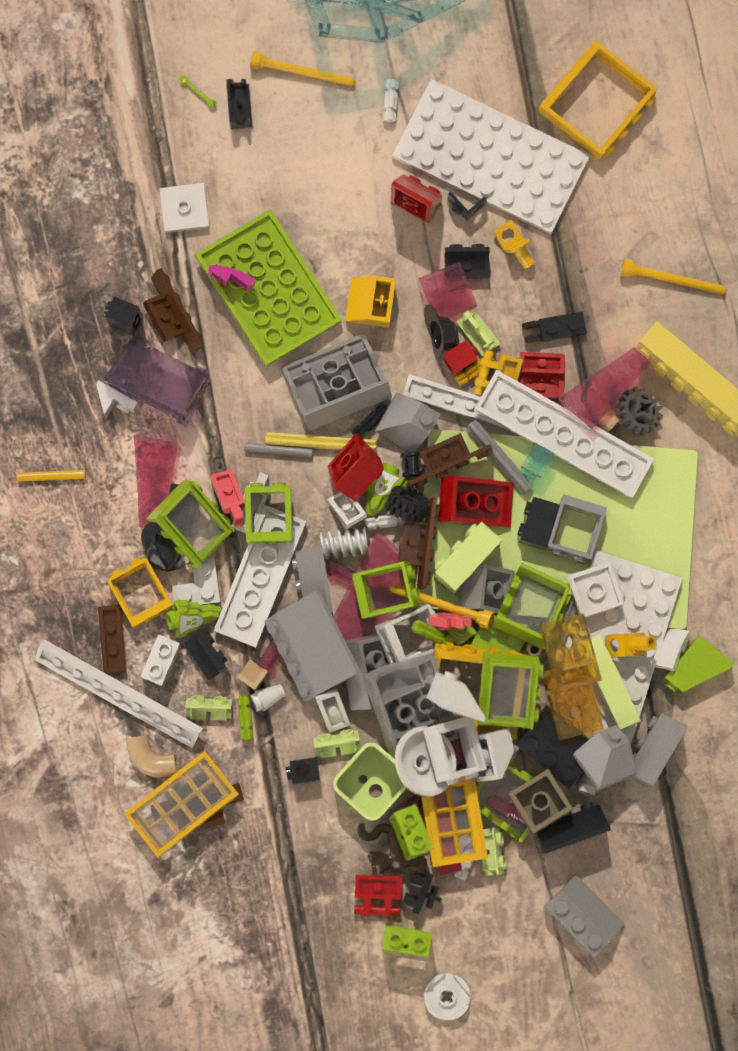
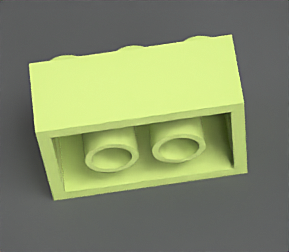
(466, 557)

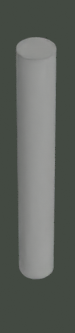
(279, 450)

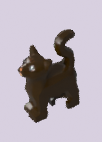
(395, 859)

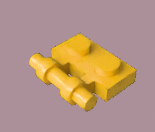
(506, 364)

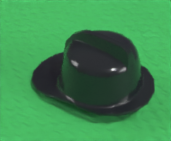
(441, 330)
(159, 549)

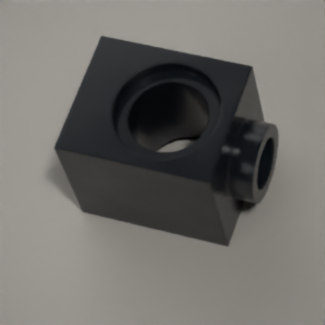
(313, 775)

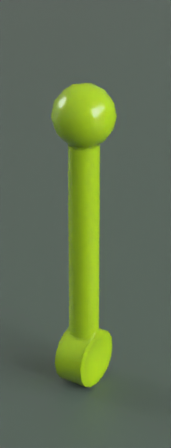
(184, 81)

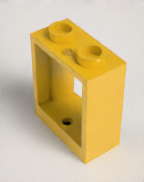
(153, 611)

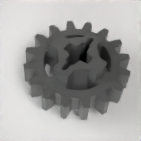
(641, 422)

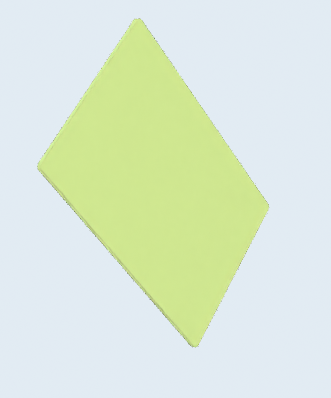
(646, 530)

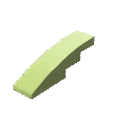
(613, 688)

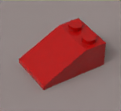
(415, 197)
(475, 501)

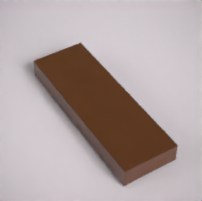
(112, 639)

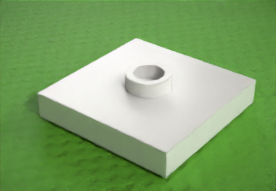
(184, 207)
(595, 590)

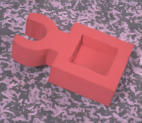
(446, 621)

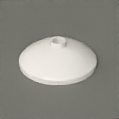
(420, 778)

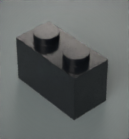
(123, 316)
(539, 523)

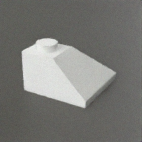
(454, 696)
(497, 752)

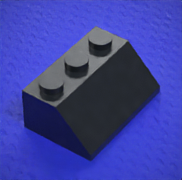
(550, 752)
(573, 828)

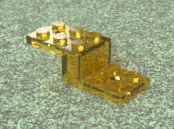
(571, 676)

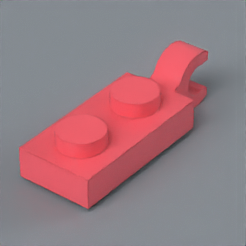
(229, 495)

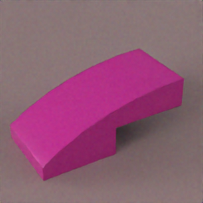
(226, 274)

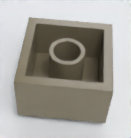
(540, 802)

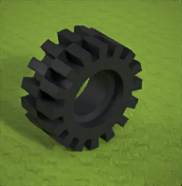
(407, 504)

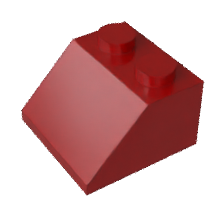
(355, 468)

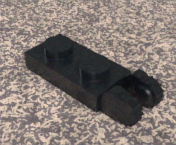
(556, 327)

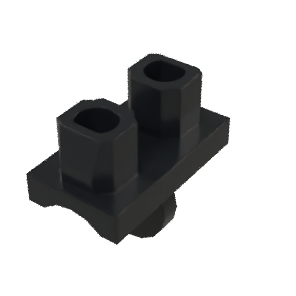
(422, 881)

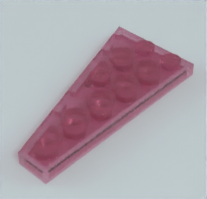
(348, 615)

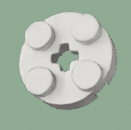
(460, 997)

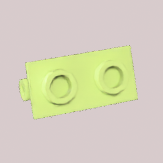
(477, 332)
(198, 707)
(326, 743)
(495, 861)

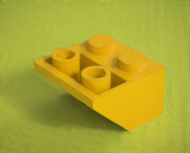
(371, 300)

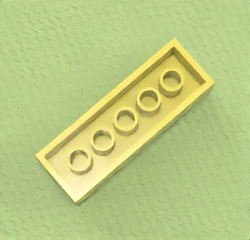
(692, 376)

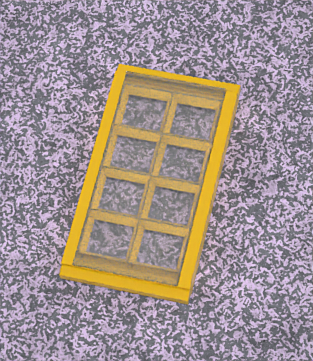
(181, 804)

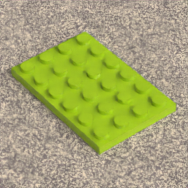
(286, 302)

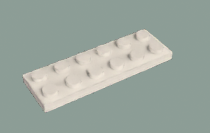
(258, 580)

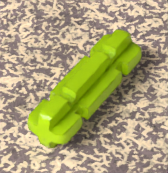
(431, 633)
(245, 717)

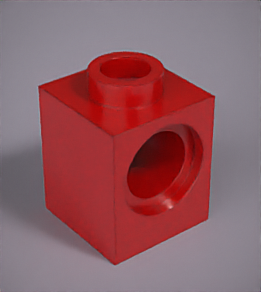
(460, 357)

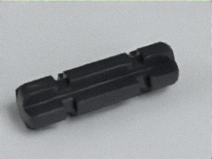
(370, 421)

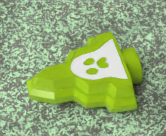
(380, 489)
(190, 616)

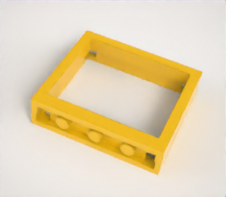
(623, 70)
(472, 654)

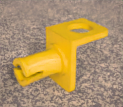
(516, 245)
(630, 644)

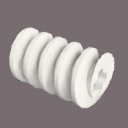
(344, 543)

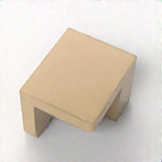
(252, 675)

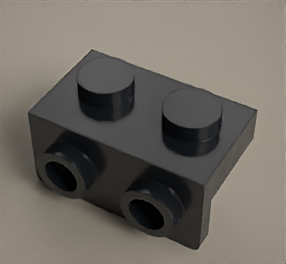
(473, 259)
(205, 655)

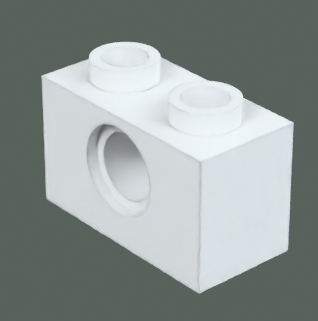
(161, 660)

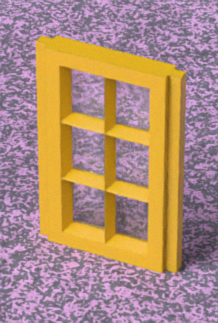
(455, 824)

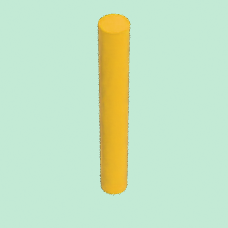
(51, 475)

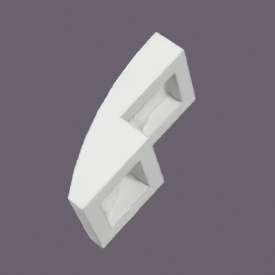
(669, 650)

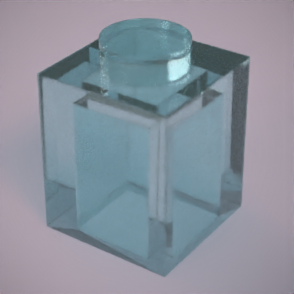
(537, 462)

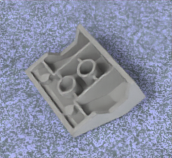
(336, 382)
(312, 646)
(401, 700)

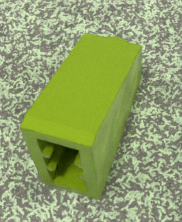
(696, 665)

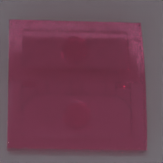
(448, 291)

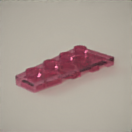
(601, 391)
(154, 473)

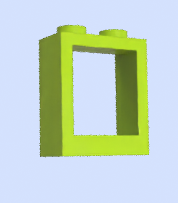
(268, 537)
(364, 593)
(410, 825)
(417, 940)

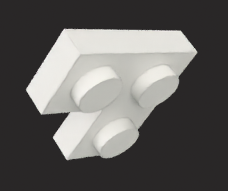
(205, 588)

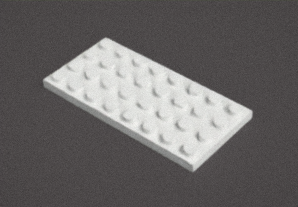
(490, 156)
(647, 609)

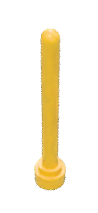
(260, 61)
(631, 269)
(483, 618)

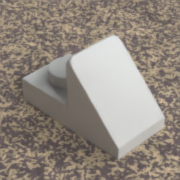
(110, 396)
(347, 510)
(333, 710)

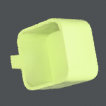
(379, 769)

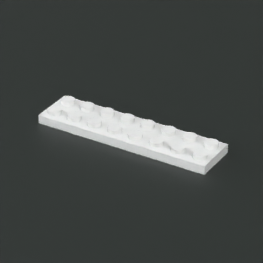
(564, 434)

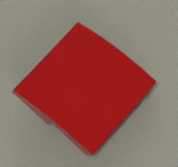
(543, 373)

